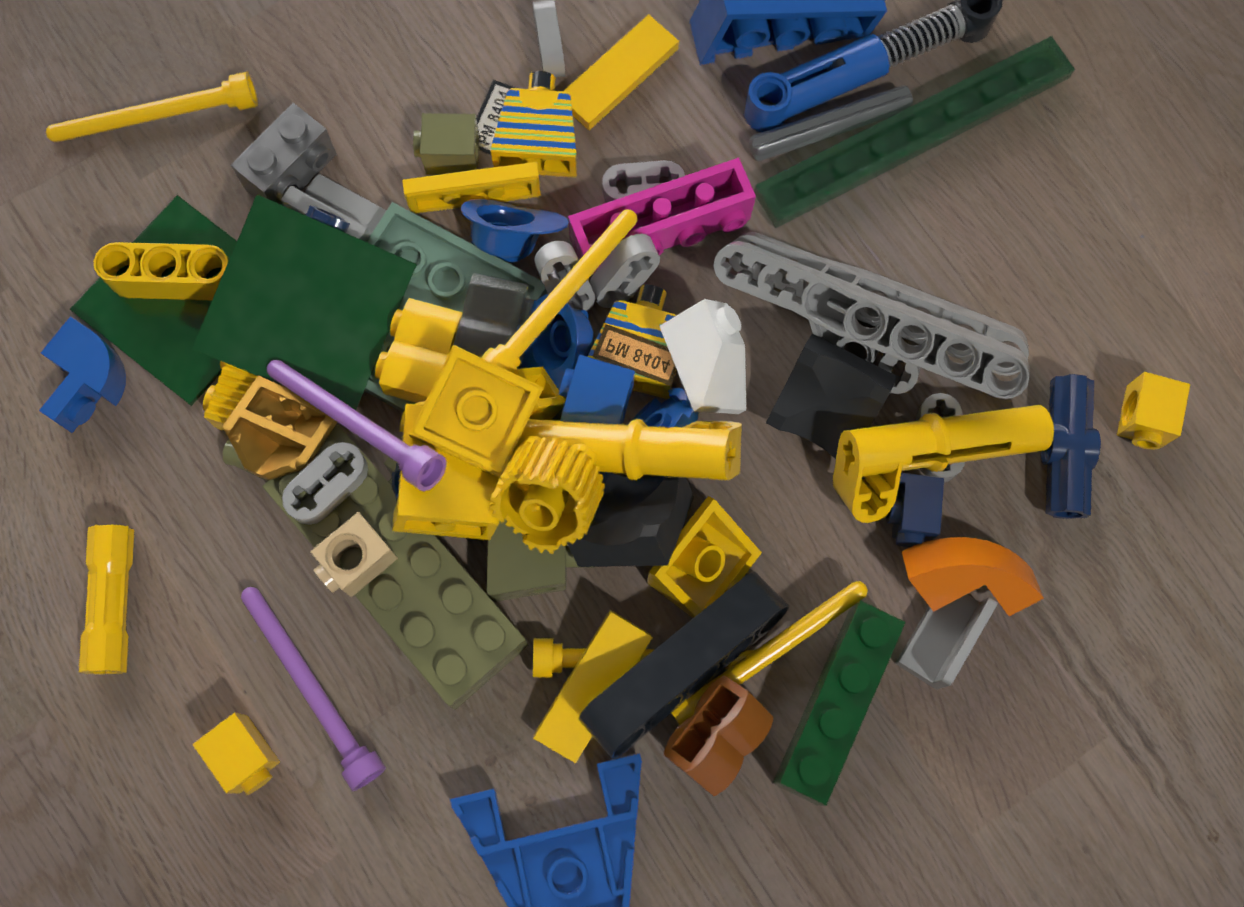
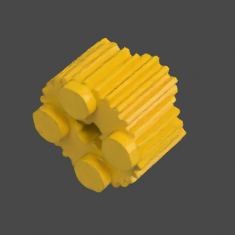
(548, 492)

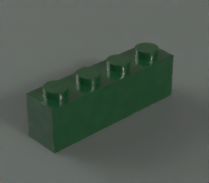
(839, 703)

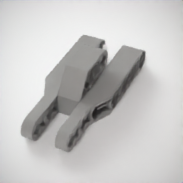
(843, 294)

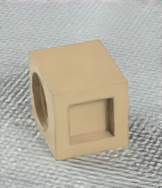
(353, 533)

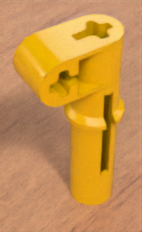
(930, 443)
(636, 449)

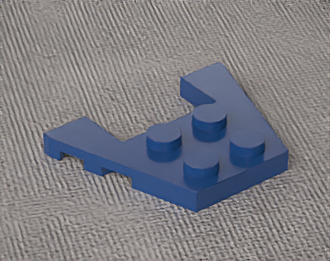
(567, 865)

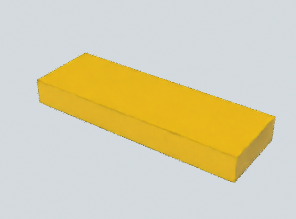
(620, 71)
(454, 189)
(607, 657)

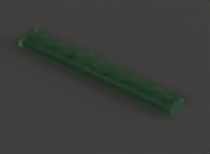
(912, 131)

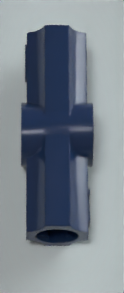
(1073, 448)

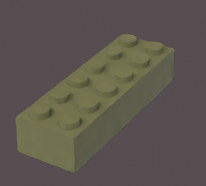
(423, 596)

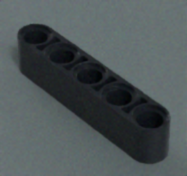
(682, 664)

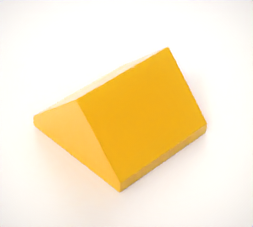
(706, 560)

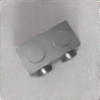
(284, 155)

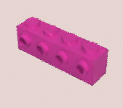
(676, 210)

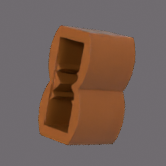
(719, 735)

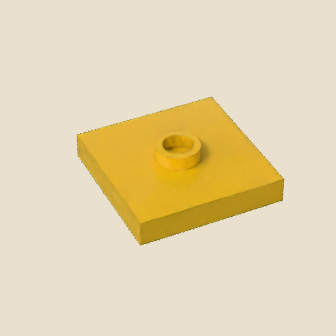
(476, 411)

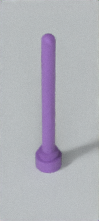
(419, 465)
(358, 763)

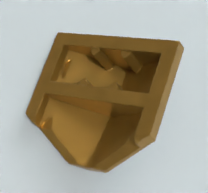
(276, 430)

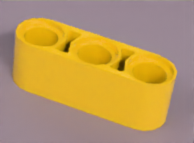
(148, 263)

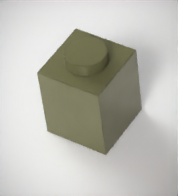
(447, 143)

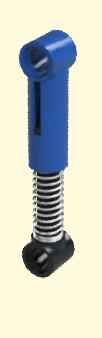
(862, 62)

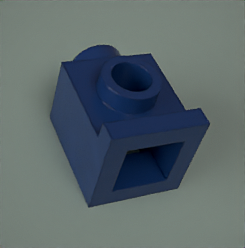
(917, 509)

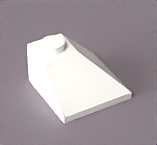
(709, 356)

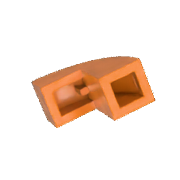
(958, 565)

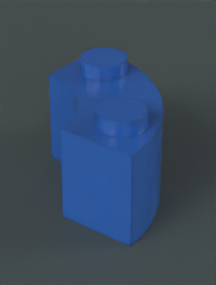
(596, 392)

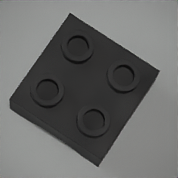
(830, 394)
(635, 522)

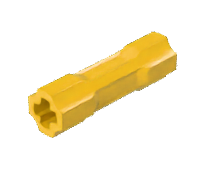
(105, 634)

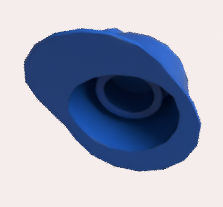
(507, 229)
(560, 342)

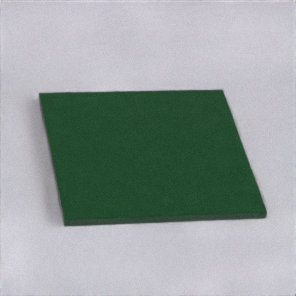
(305, 300)
(161, 331)

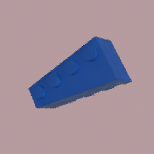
(750, 24)

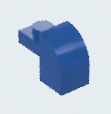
(92, 373)

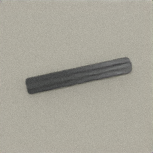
(830, 123)

